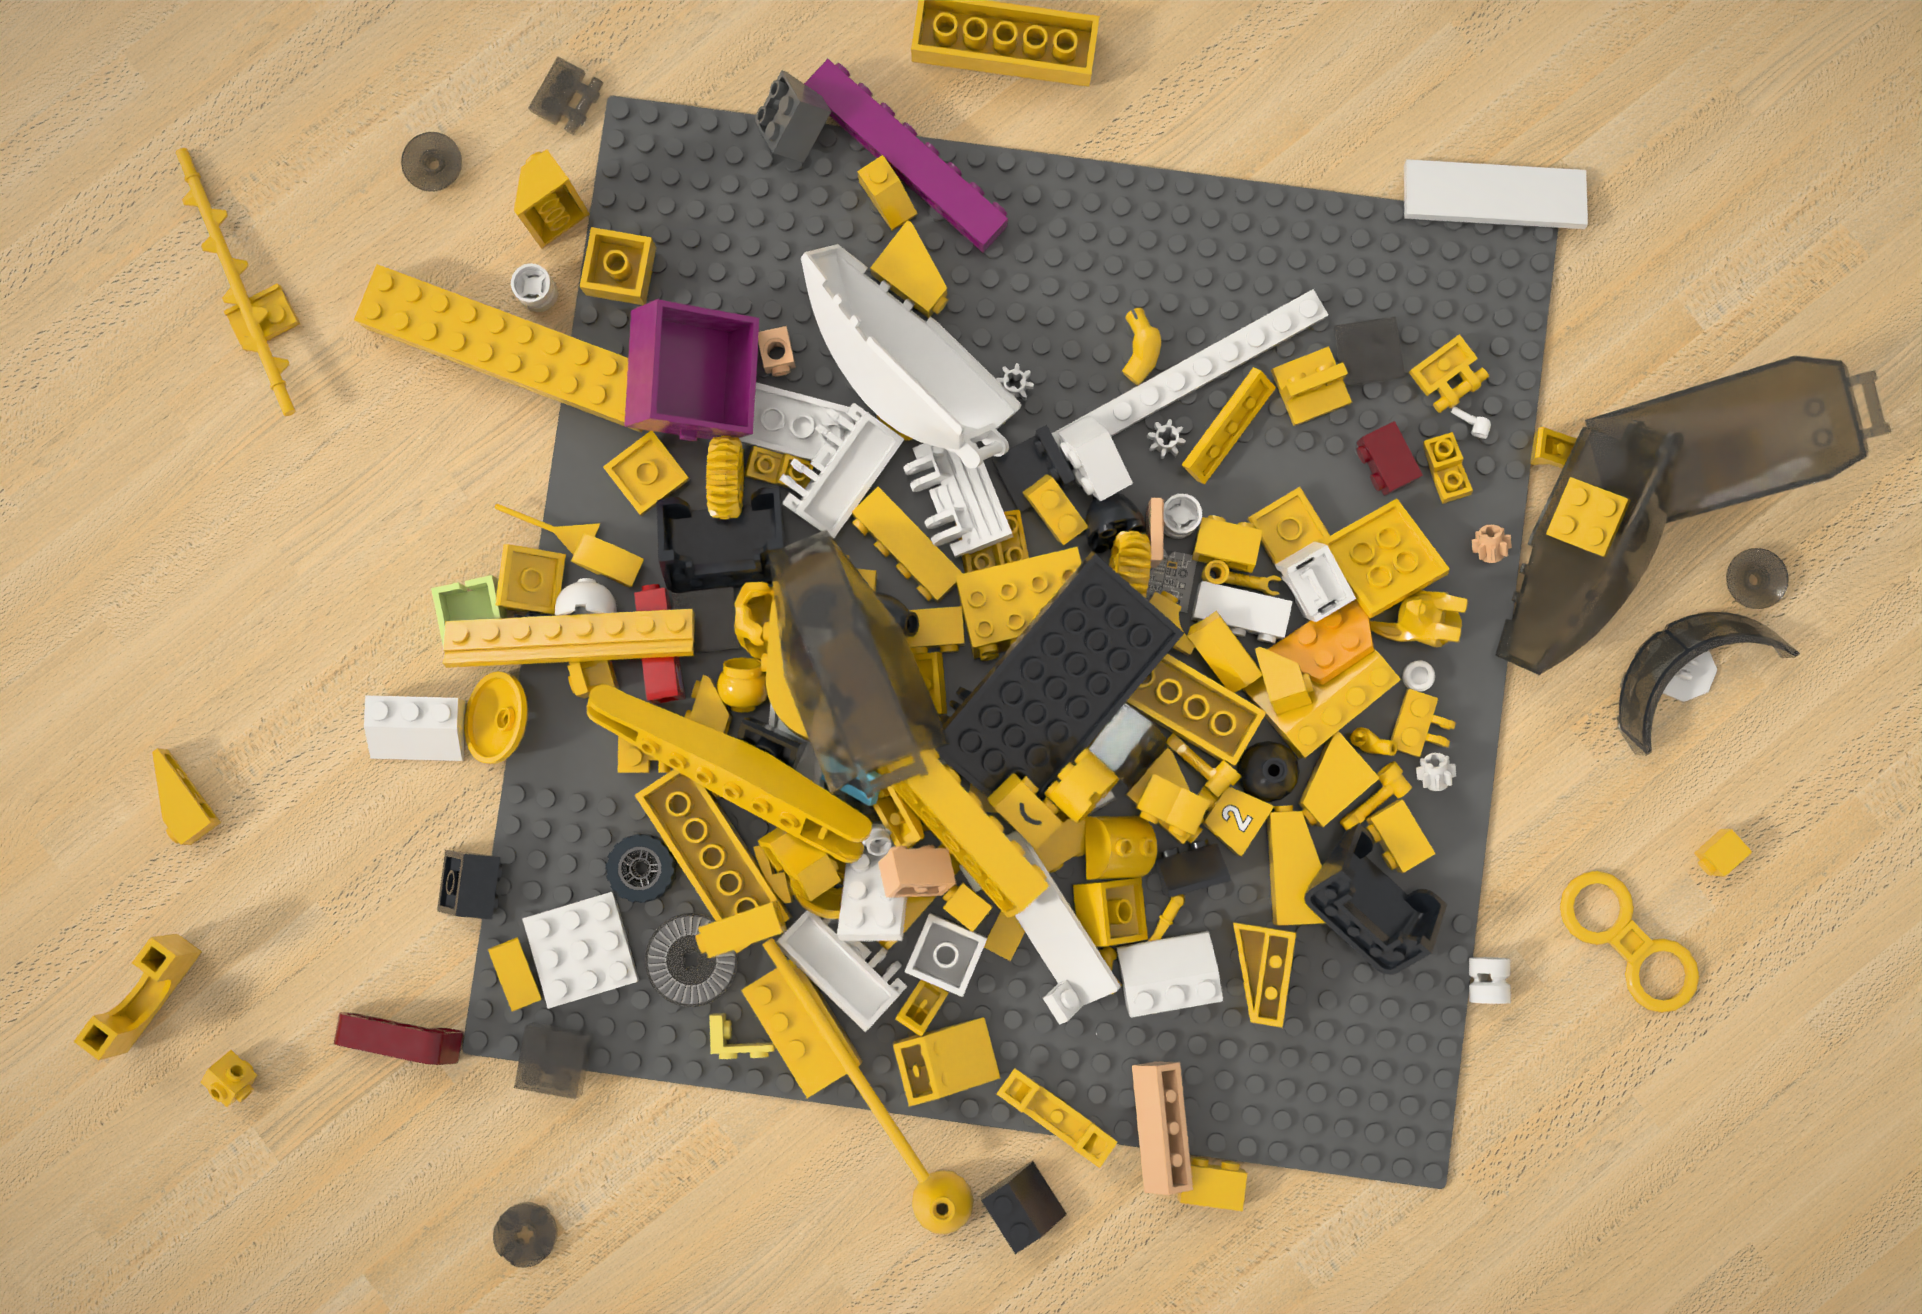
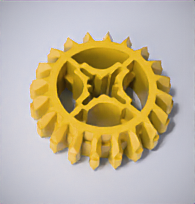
(725, 477)
(1132, 559)

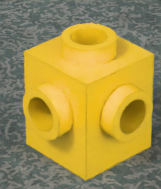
(229, 1079)

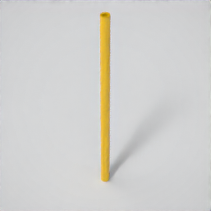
(846, 1060)

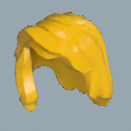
(752, 611)

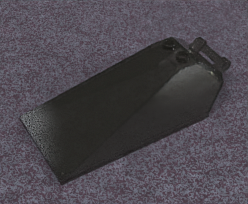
(1758, 431)

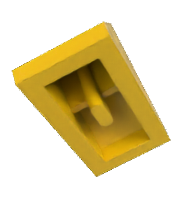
(921, 1006)

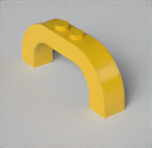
(775, 682)

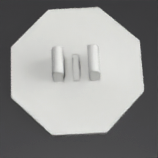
(1693, 678)

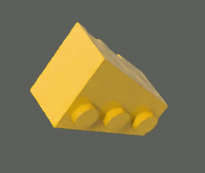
(1266, 970)

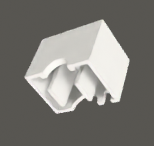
(1318, 583)

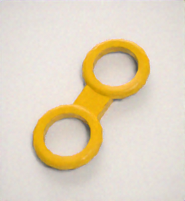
(1629, 941)

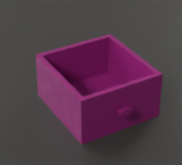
(691, 371)

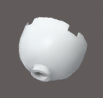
(585, 598)

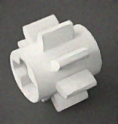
(1016, 374)
(1173, 435)
(1436, 771)

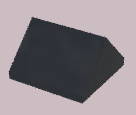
(772, 740)

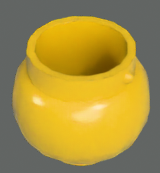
(742, 684)

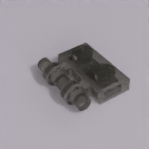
(557, 92)

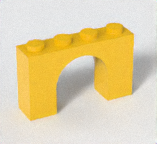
(164, 964)

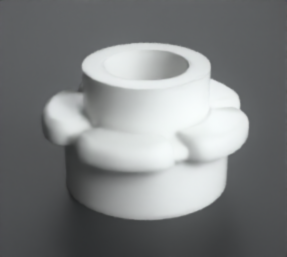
(879, 841)

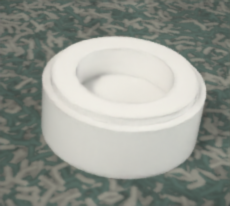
(1418, 676)

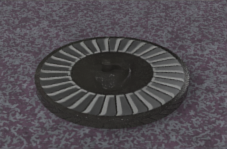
(667, 966)

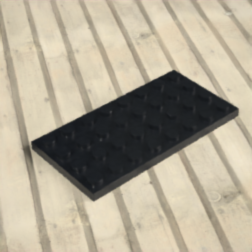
(1058, 681)

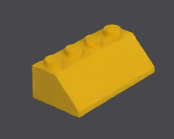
(547, 199)

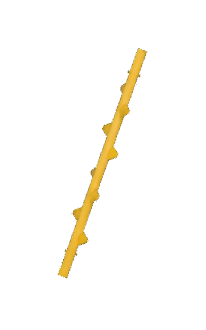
(236, 294)

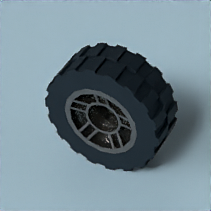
(623, 869)

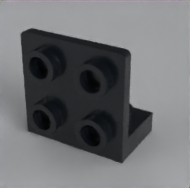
(1030, 462)

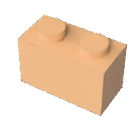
(916, 871)

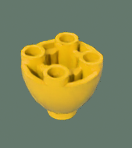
(943, 1188)

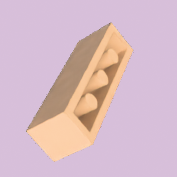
(1162, 1128)

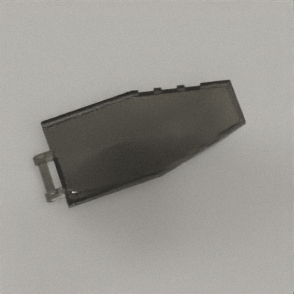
(1573, 591)
(849, 668)

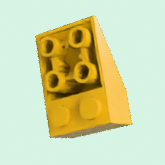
(946, 1061)

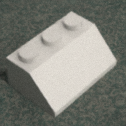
(415, 727)
(1169, 974)

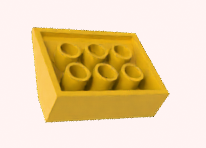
(1331, 705)

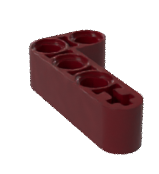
(398, 1039)

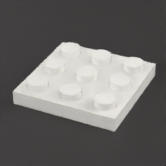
(580, 949)

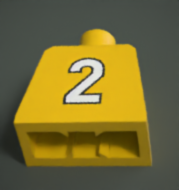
(1234, 817)

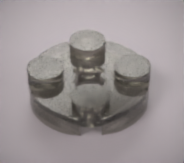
(540, 1245)

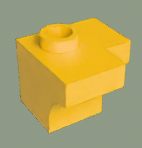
(588, 674)

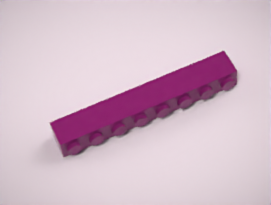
(910, 158)

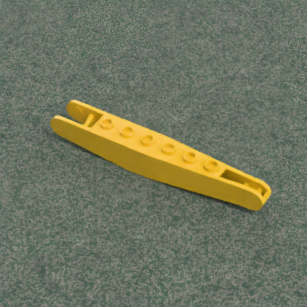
(735, 772)

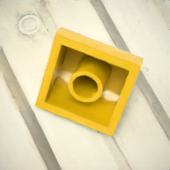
(1119, 847)

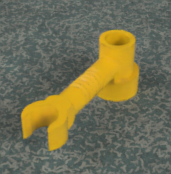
(1223, 575)
(1218, 778)
(1392, 782)

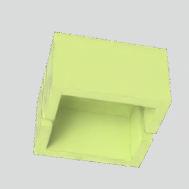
(456, 603)

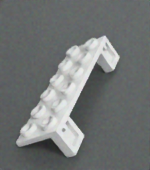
(1062, 945)

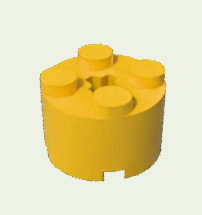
(1082, 786)

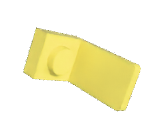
(721, 1030)

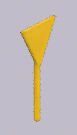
(568, 535)

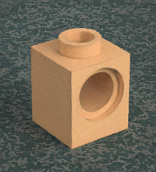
(776, 338)

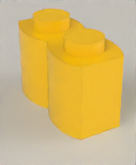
(1172, 805)

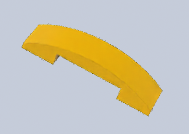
(1057, 1117)

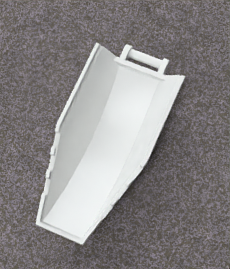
(902, 364)

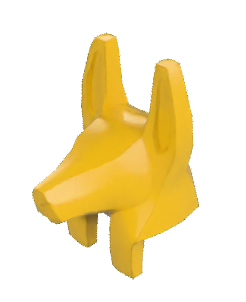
(1426, 619)

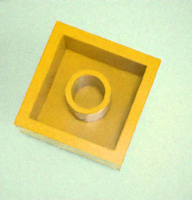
(618, 266)

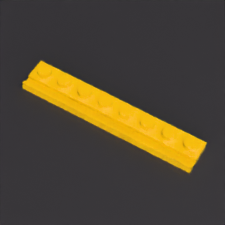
(569, 638)

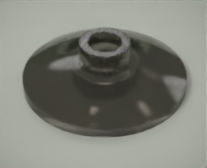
(426, 149)
(1770, 574)

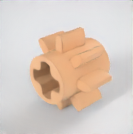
(1491, 543)

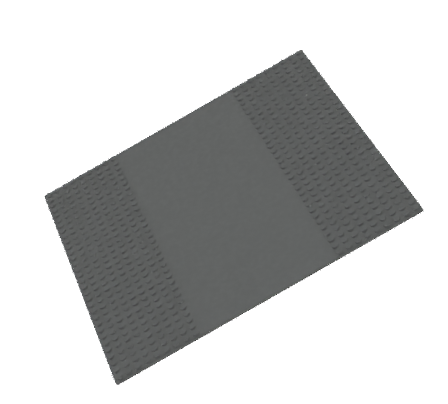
(1363, 1056)

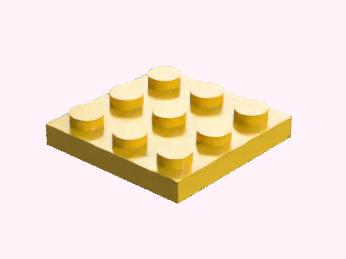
(1385, 558)

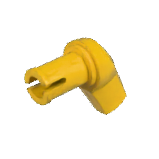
(1145, 347)

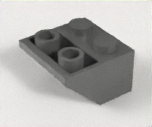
(792, 117)

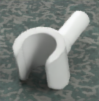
(1481, 425)

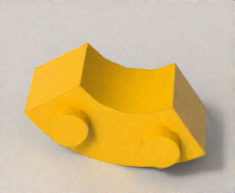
(804, 864)

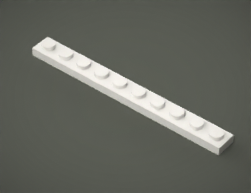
(1207, 365)

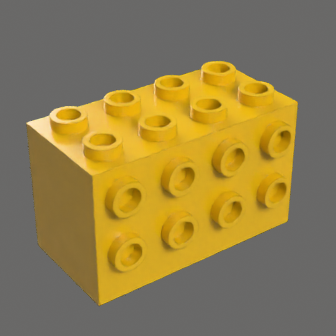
(1007, 598)

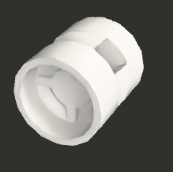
(534, 287)
(1181, 516)
(1487, 991)

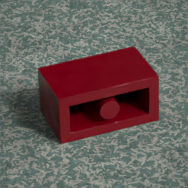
(1388, 459)

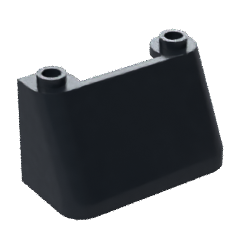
(715, 552)
(1371, 909)

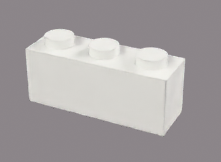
(1243, 611)

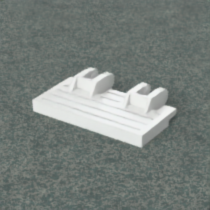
(844, 472)
(963, 497)
(841, 969)

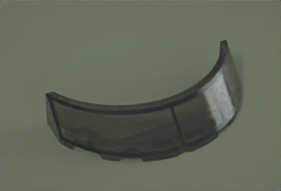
(1670, 651)

